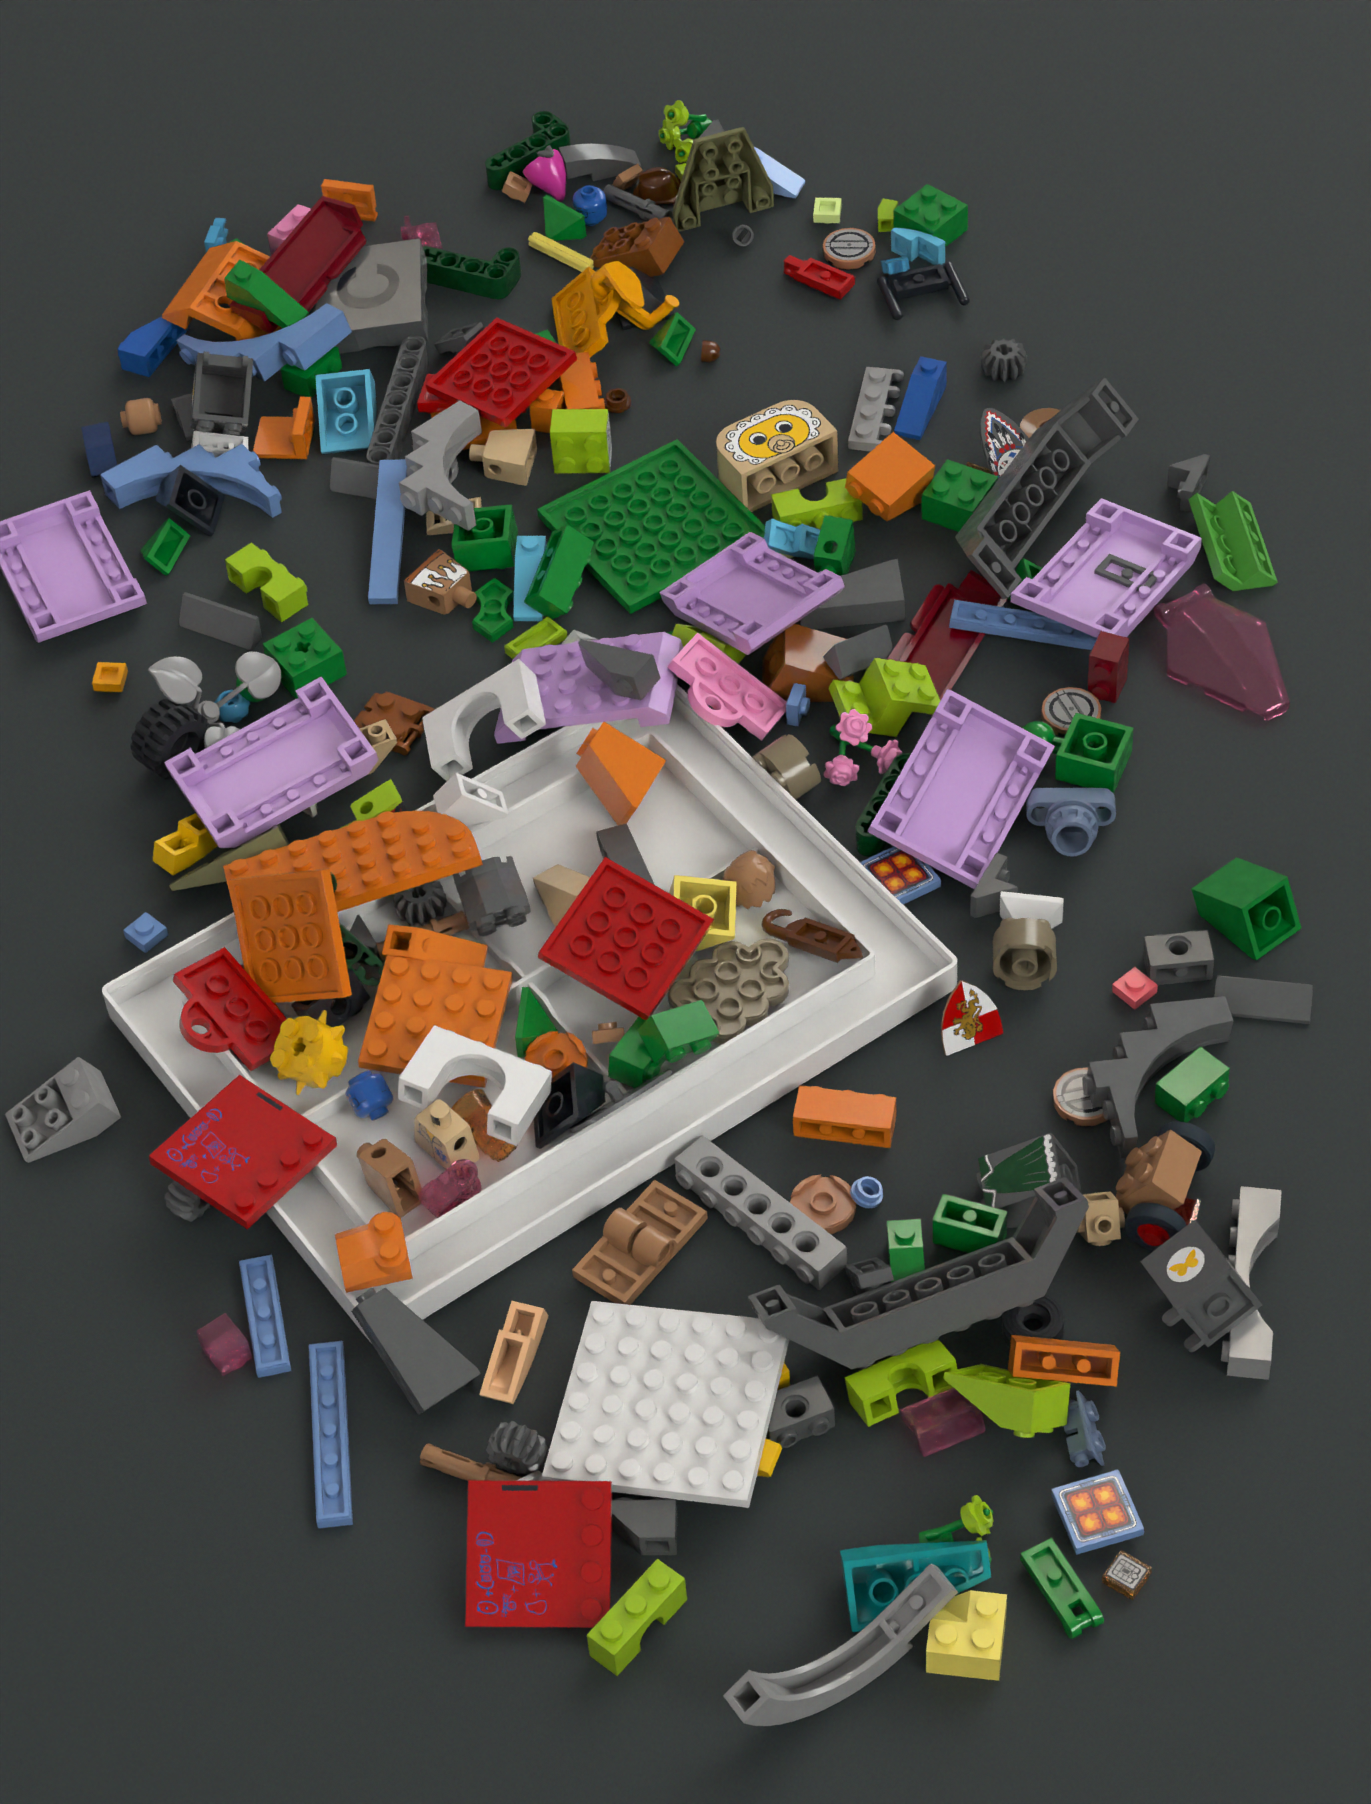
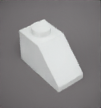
(470, 801)

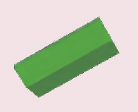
(1233, 542)

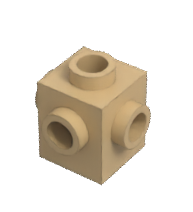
(1102, 1219)

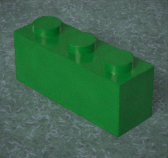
(559, 572)

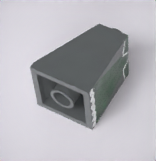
(1014, 1172)

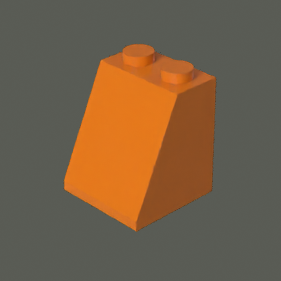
(890, 478)
(617, 770)

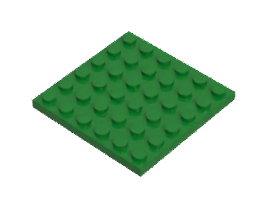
(652, 522)

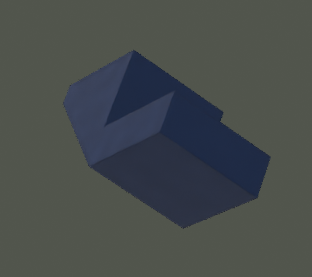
(99, 448)

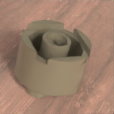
(788, 765)
(1024, 952)

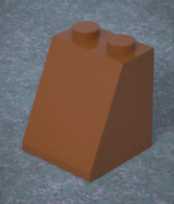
(798, 658)

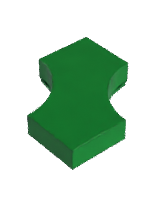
(492, 619)

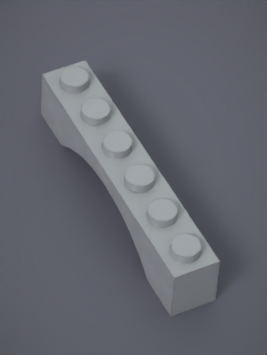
(1257, 1226)

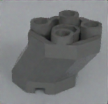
(492, 896)

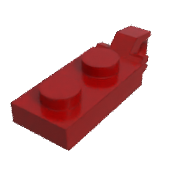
(819, 276)

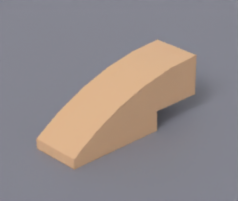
(514, 1352)

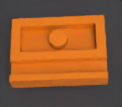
(353, 193)

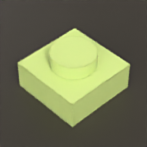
(827, 210)

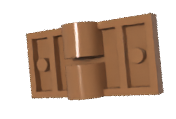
(639, 1243)

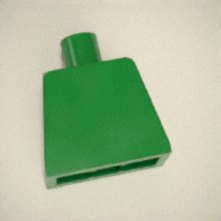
(831, 557)

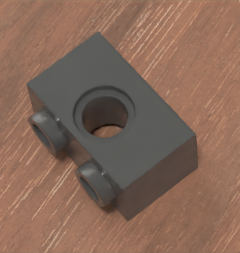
(1178, 957)
(805, 1399)

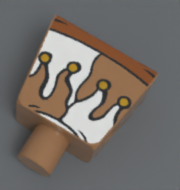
(440, 584)

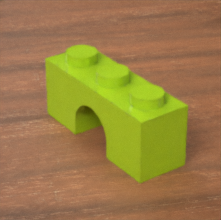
(795, 510)
(280, 590)
(875, 1388)
(619, 1633)

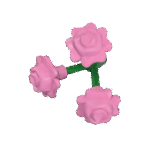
(854, 731)

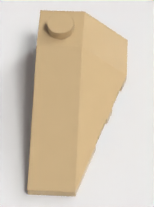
(559, 889)

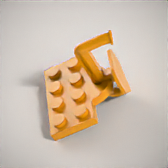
(593, 299)

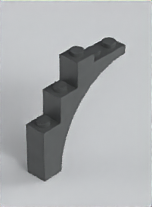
(1166, 1035)

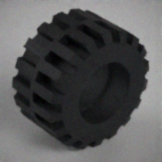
(166, 732)

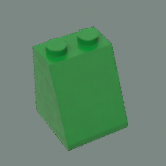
(1248, 906)

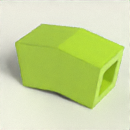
(885, 215)

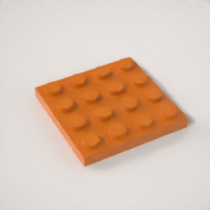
(291, 935)
(429, 993)

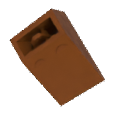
(643, 246)

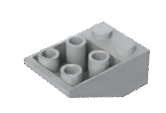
(63, 1111)

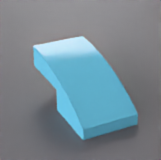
(916, 243)
(791, 540)

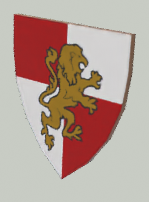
(968, 1018)

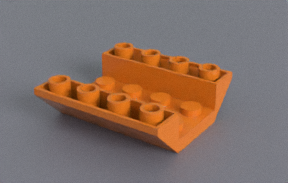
(207, 290)

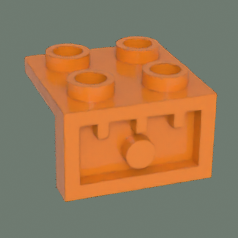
(286, 435)

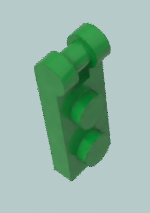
(1061, 1587)

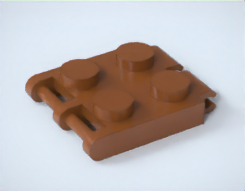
(400, 714)

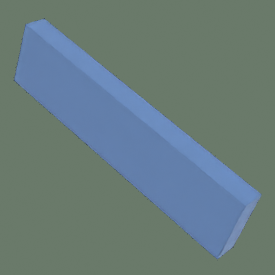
(265, 1316)

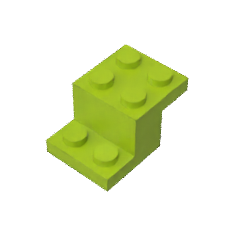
(887, 694)

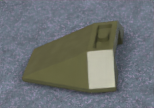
(720, 173)

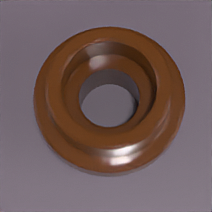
(617, 400)

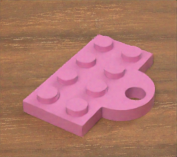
(726, 688)

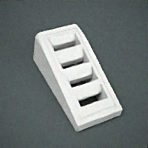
(216, 442)

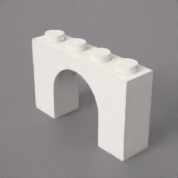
(450, 725)
(450, 1056)

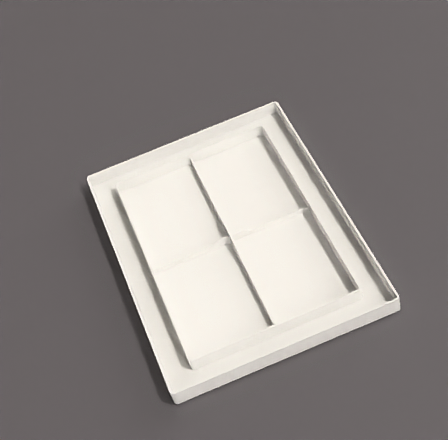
(691, 823)

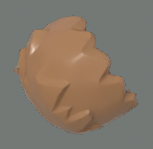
(753, 879)

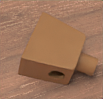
(380, 1166)

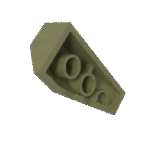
(214, 872)

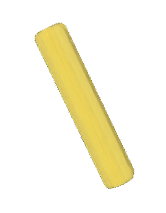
(559, 252)

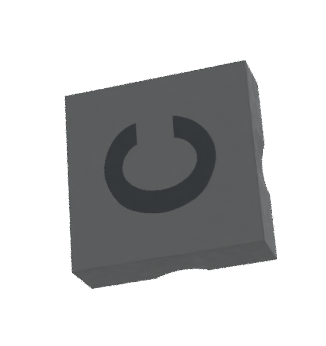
(381, 295)

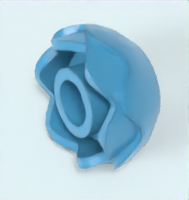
(234, 709)

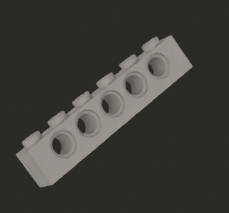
(777, 1215)

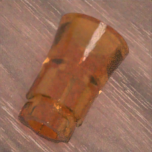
(474, 1109)

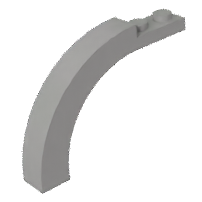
(806, 1690)

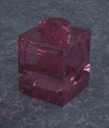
(224, 1344)

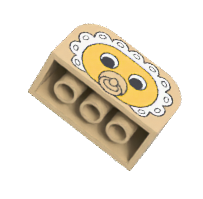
(776, 452)

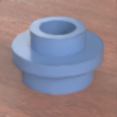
(867, 1192)

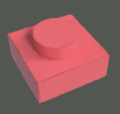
(1134, 988)

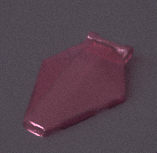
(1223, 653)

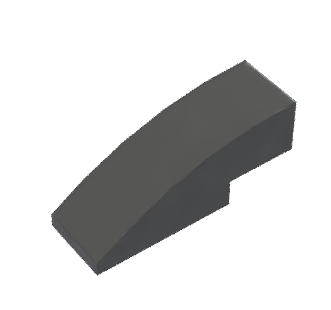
(597, 160)

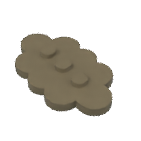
(736, 984)

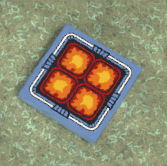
(902, 874)
(1097, 1512)

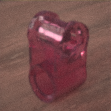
(450, 1189)

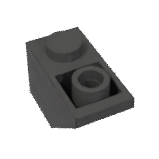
(647, 1524)

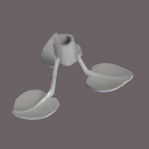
(179, 681)

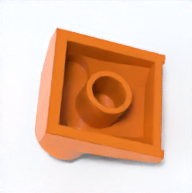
(373, 1253)

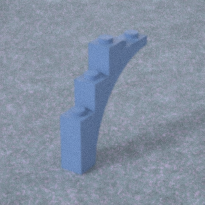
(296, 344)
(230, 473)

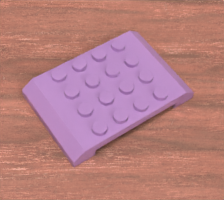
(65, 567)
(749, 594)
(1092, 604)
(577, 696)
(274, 766)
(961, 789)

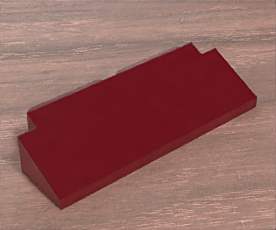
(311, 256)
(937, 646)

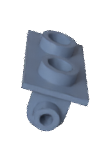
(1089, 1441)

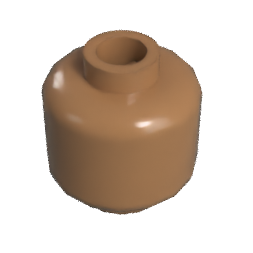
(141, 416)

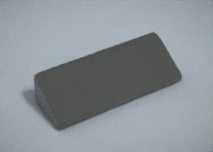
(354, 477)
(219, 621)
(859, 651)
(1266, 999)

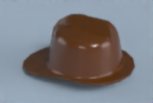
(658, 185)

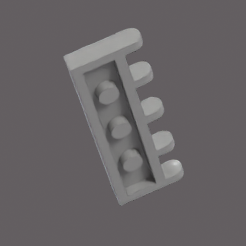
(873, 407)

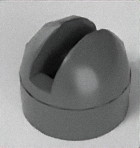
(746, 239)

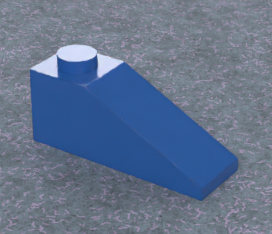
(149, 346)
(921, 397)

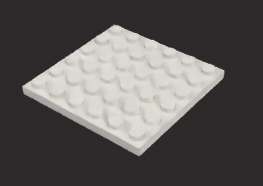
(668, 1403)

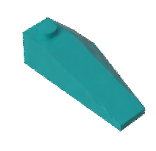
(882, 1572)

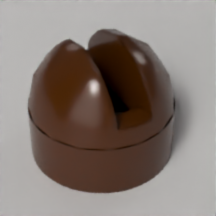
(710, 351)

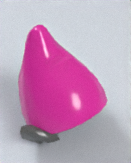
(548, 173)

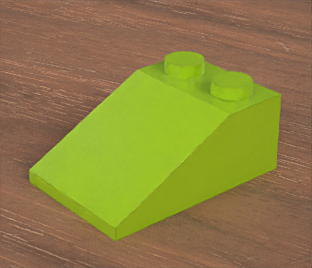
(1011, 1401)

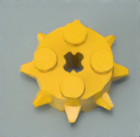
(309, 1051)

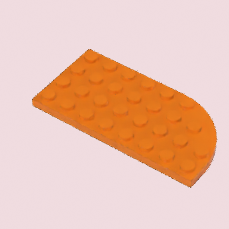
(374, 855)

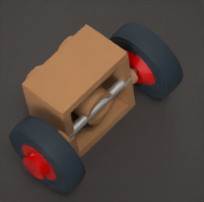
(1159, 1181)

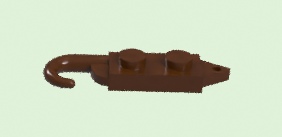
(813, 937)

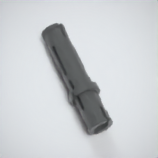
(646, 208)

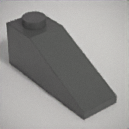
(621, 669)

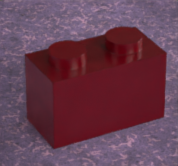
(1108, 666)

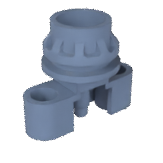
(1071, 815)

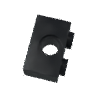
(342, 1008)

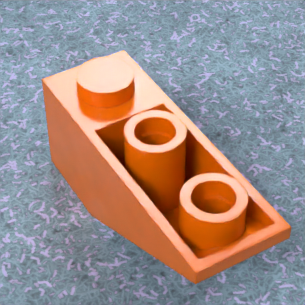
(427, 944)

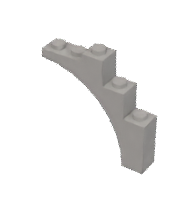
(428, 466)

